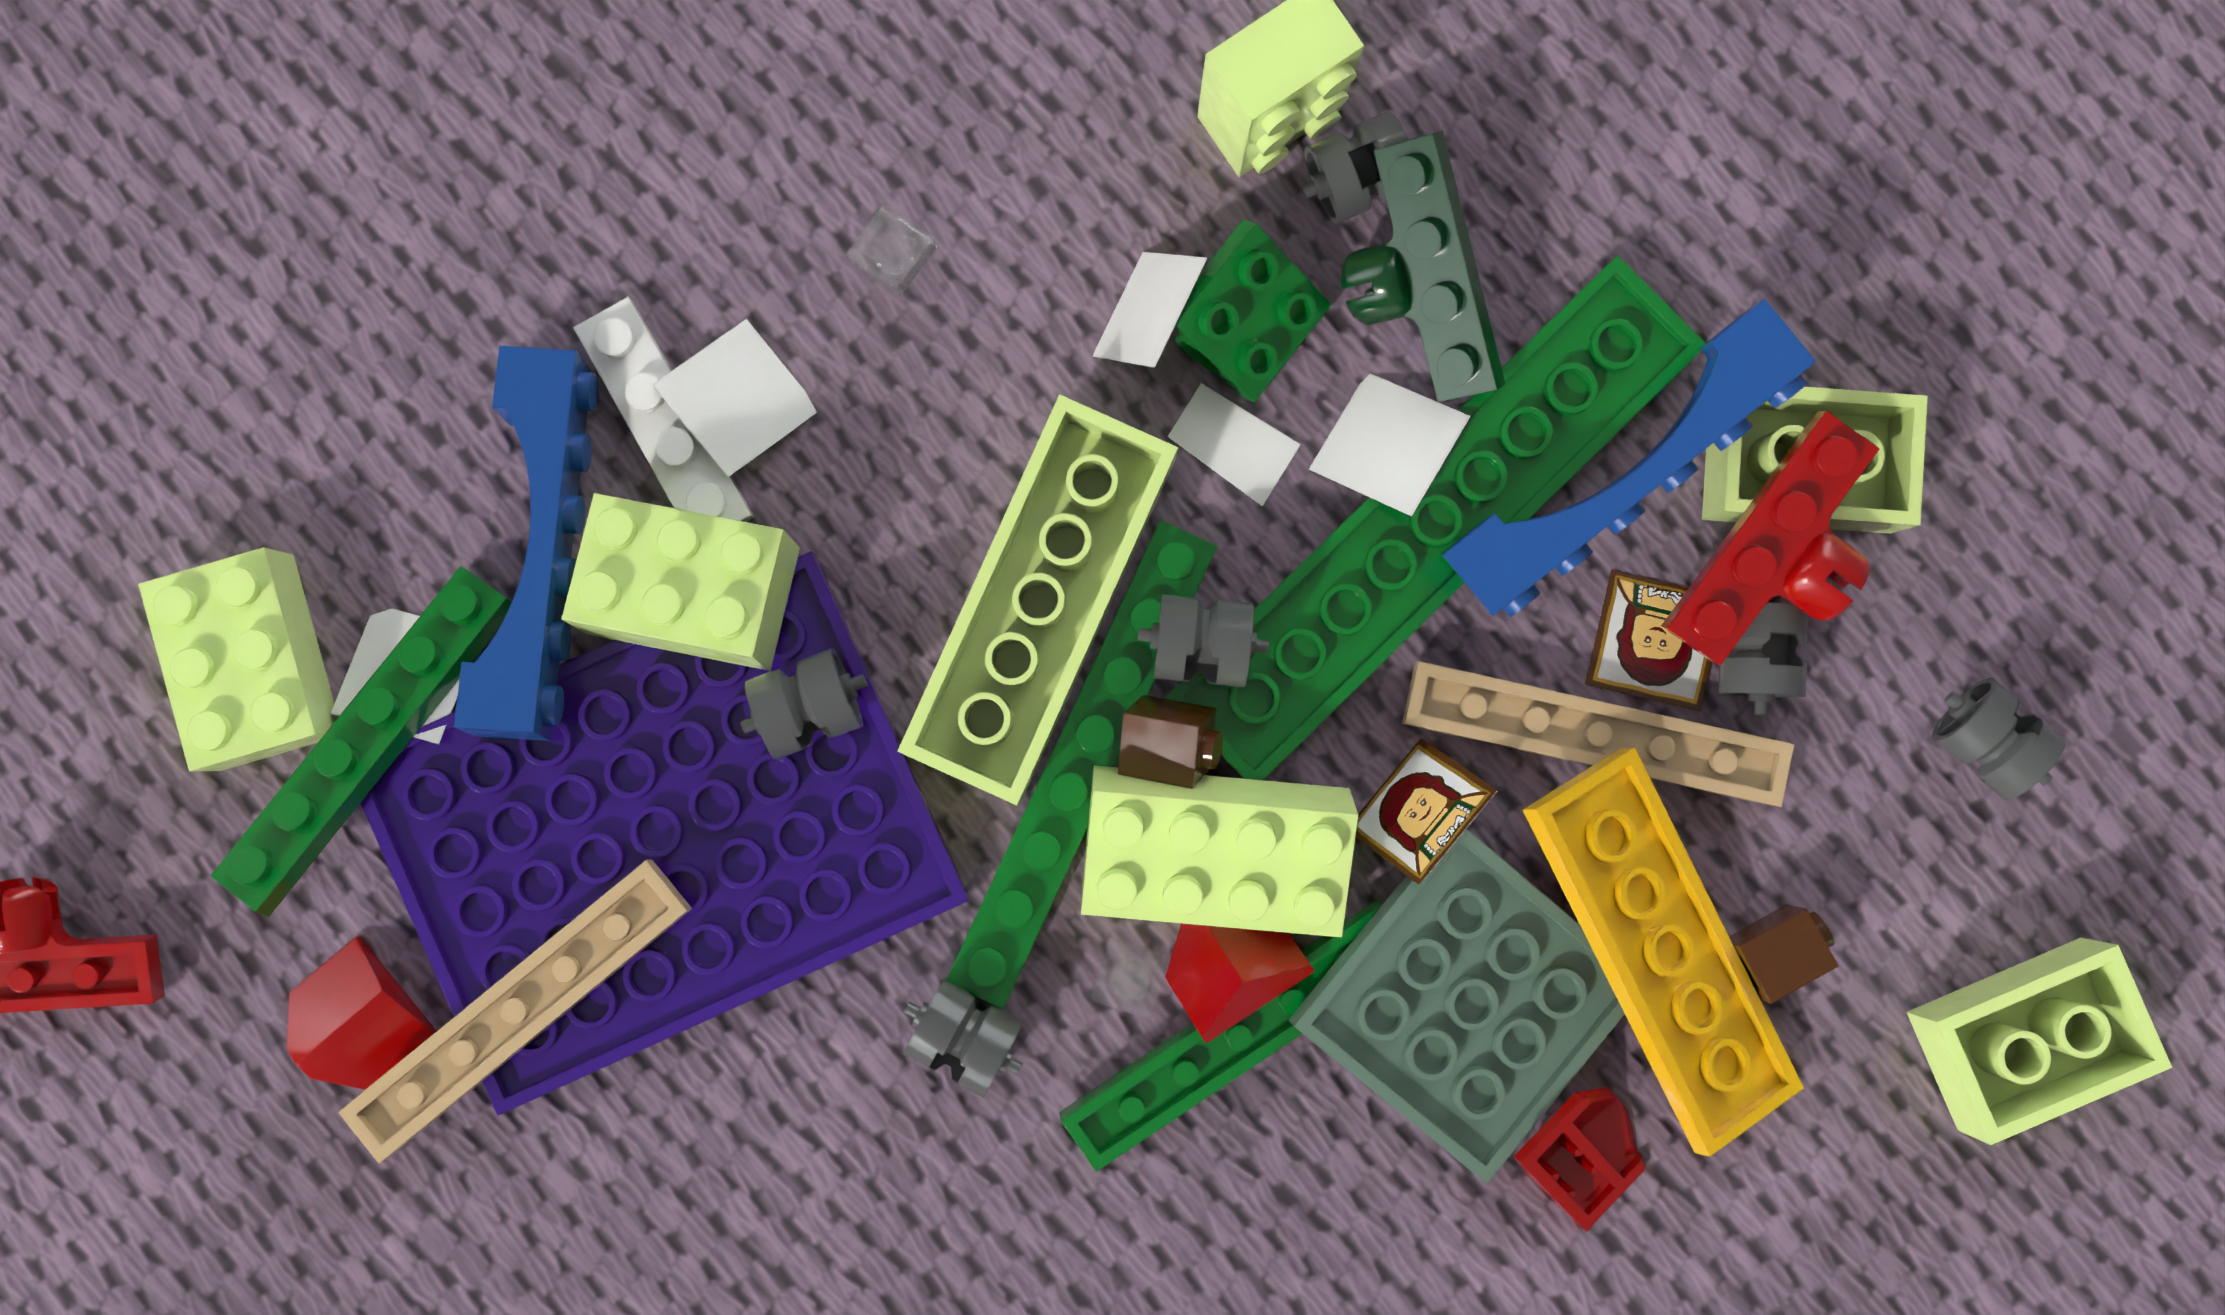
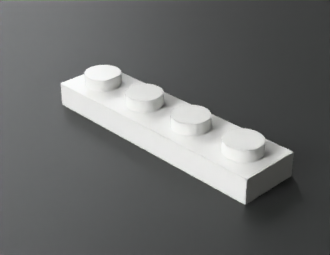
(629, 366)

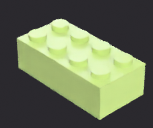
(1220, 853)

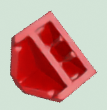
(1231, 973)
(352, 1020)
(1584, 1155)

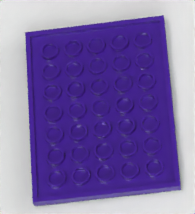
(652, 763)

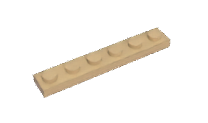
(1591, 730)
(514, 1010)

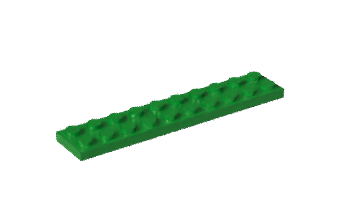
(1386, 568)

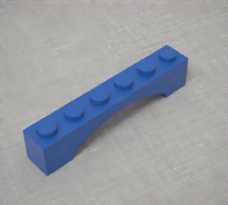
(1746, 366)
(515, 679)

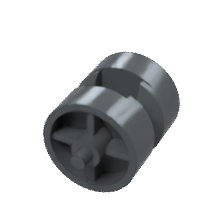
(1346, 169)
(1203, 640)
(1767, 661)
(796, 706)
(2010, 748)
(963, 1038)

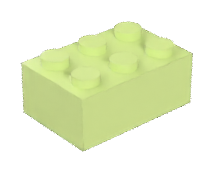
(1278, 82)
(1883, 497)
(681, 581)
(239, 659)
(2039, 1039)

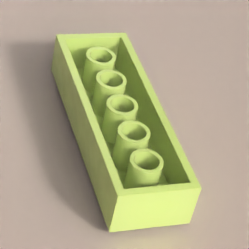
(1038, 600)

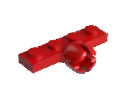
(1781, 545)
(55, 971)

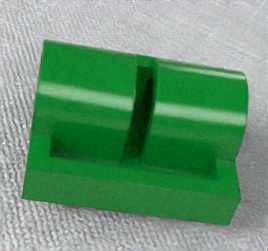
(1248, 312)

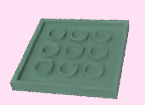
(1465, 1005)

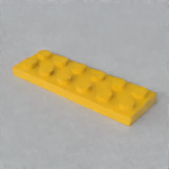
(1664, 950)

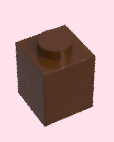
(1169, 741)
(1785, 951)

